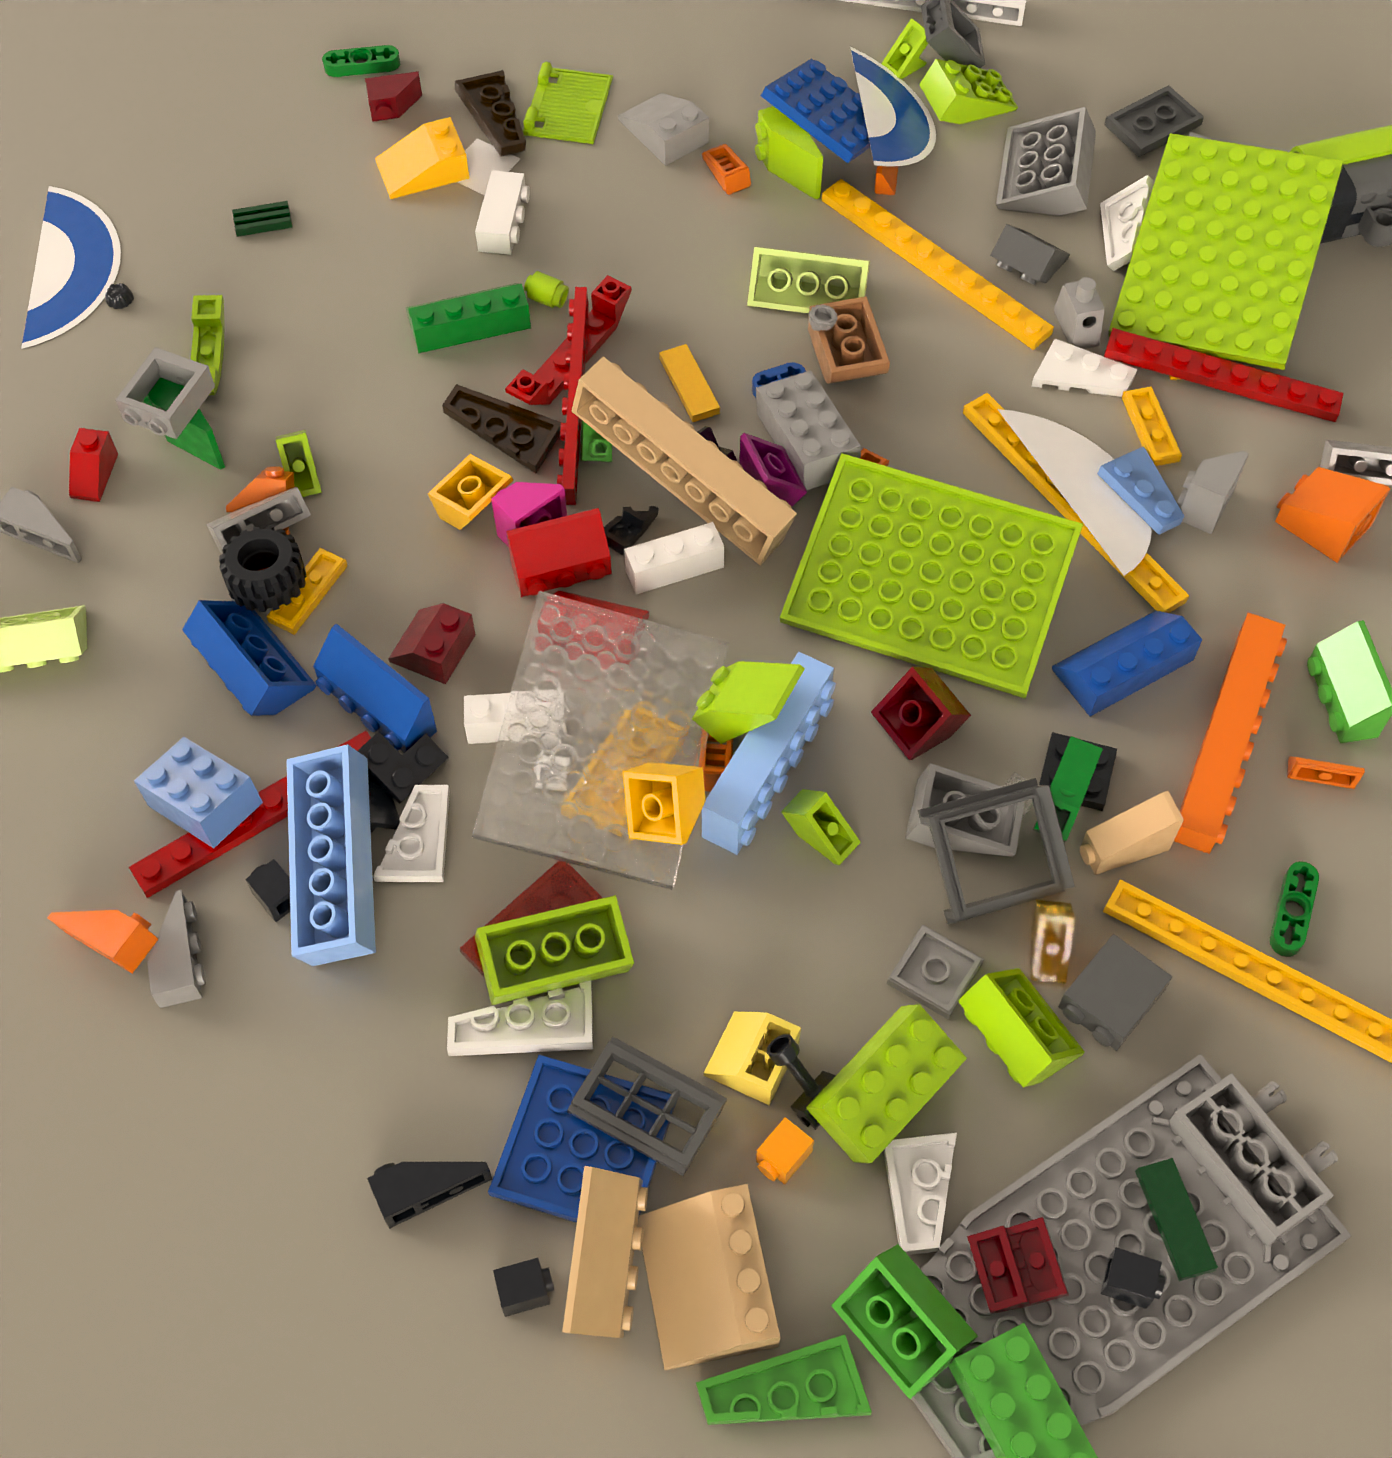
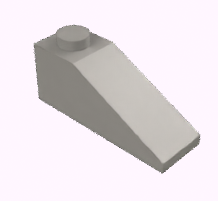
(276, 511)
(30, 521)

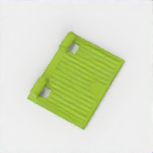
(569, 107)

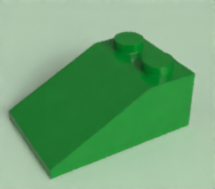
(197, 436)

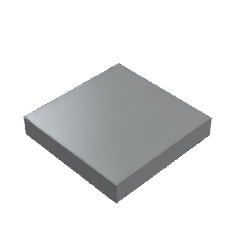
(935, 971)

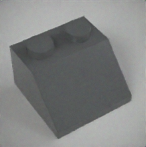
(1028, 254)

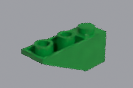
(1072, 782)

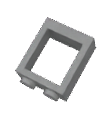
(175, 368)

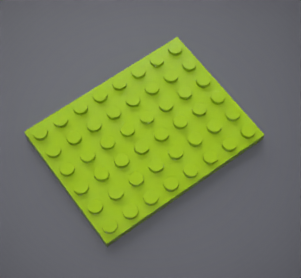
(1227, 249)
(932, 574)

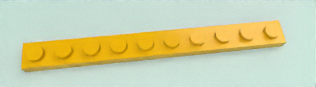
(938, 264)
(1146, 578)
(1252, 969)

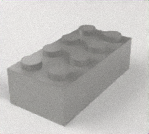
(807, 426)

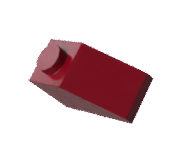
(392, 94)

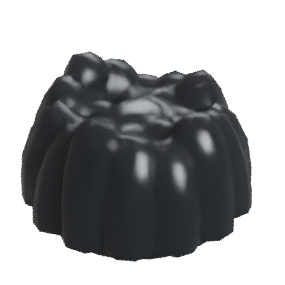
(118, 296)

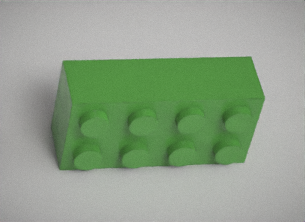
(1019, 1399)

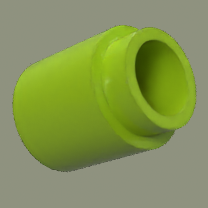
(546, 290)

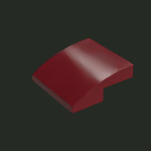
(1017, 1266)

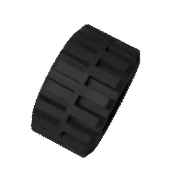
(256, 551)

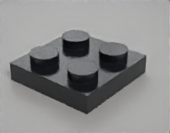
(1100, 781)

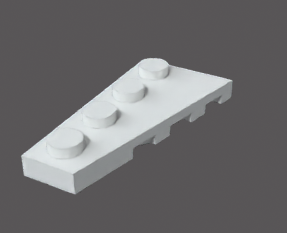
(537, 1025)

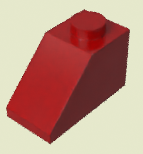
(91, 464)

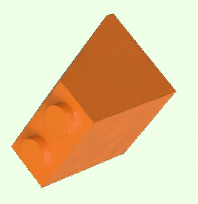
(1331, 510)

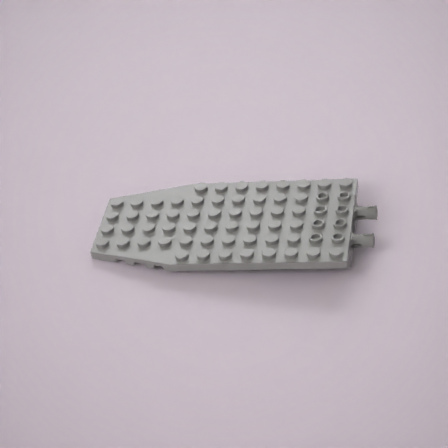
(1252, 1198)

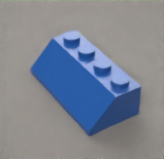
(247, 657)
(1128, 660)
(373, 690)

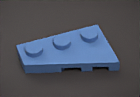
(1143, 489)

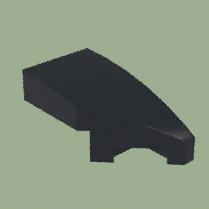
(628, 528)

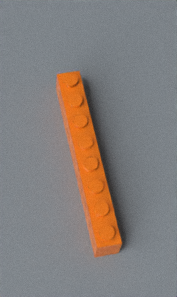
(1228, 733)

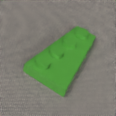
(791, 1386)

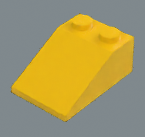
(424, 160)

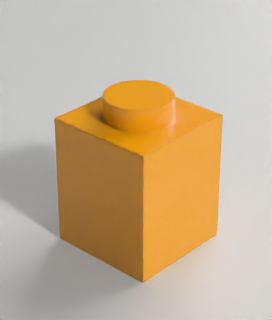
(783, 1151)

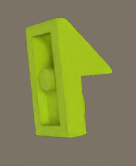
(905, 53)

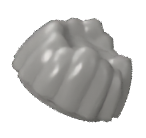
(822, 317)

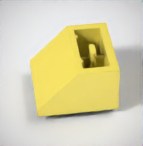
(742, 1054)

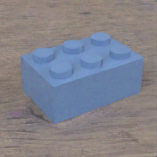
(198, 791)

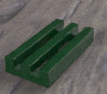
(262, 218)

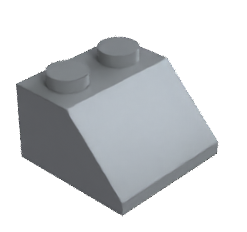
(1210, 490)

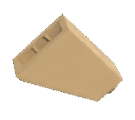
(1132, 834)

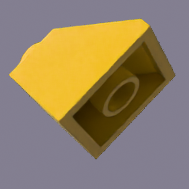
(467, 491)
(663, 801)

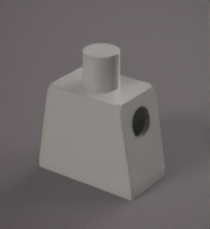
(1078, 305)

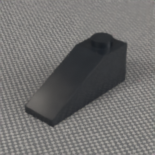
(419, 1186)

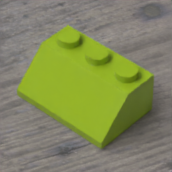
(1020, 1026)

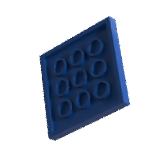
(822, 108)
(550, 1146)

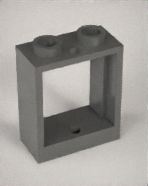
(952, 33)

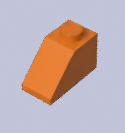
(267, 484)

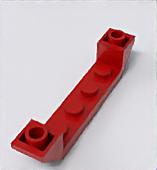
(548, 381)

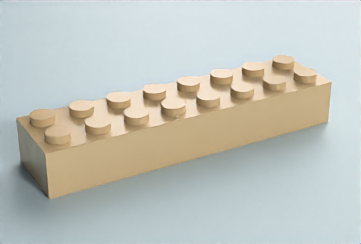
(682, 460)

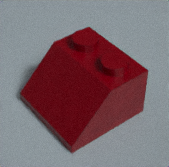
(435, 642)
(920, 712)

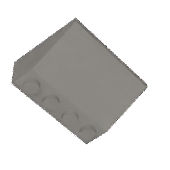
(1048, 164)

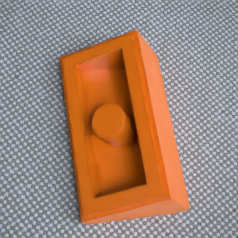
(886, 180)
(1324, 772)

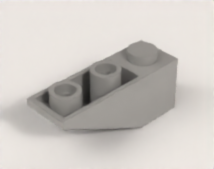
(173, 960)

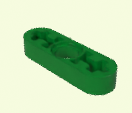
(336, 61)
(1284, 918)

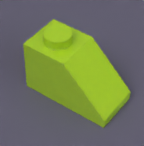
(298, 458)
(821, 825)

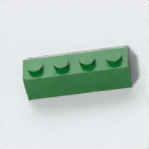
(469, 317)

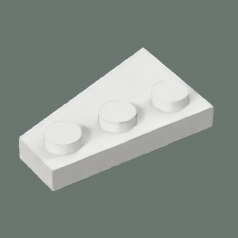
(1122, 221)
(1078, 368)
(420, 839)
(918, 1188)

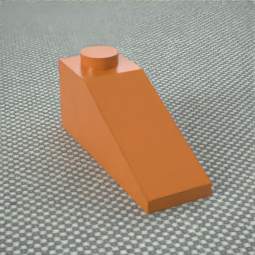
(109, 933)

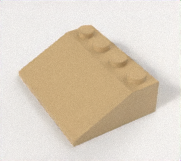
(604, 1254)
(708, 1278)

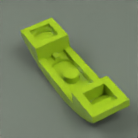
(208, 334)

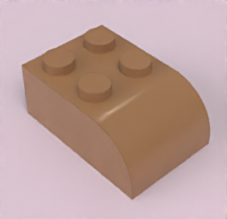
(853, 344)

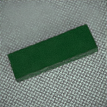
(1176, 1219)

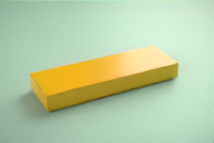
(689, 383)
(1151, 426)
(321, 575)

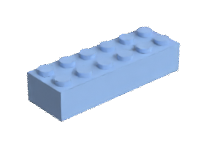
(765, 758)
(330, 856)

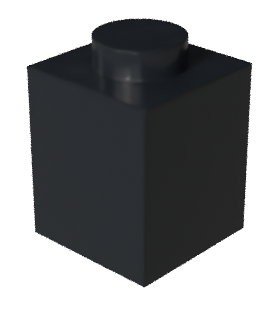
(271, 888)
(1132, 1278)
(523, 1286)

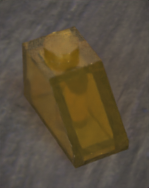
(1051, 941)

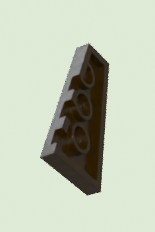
(490, 105)
(509, 428)

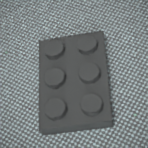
(1151, 120)

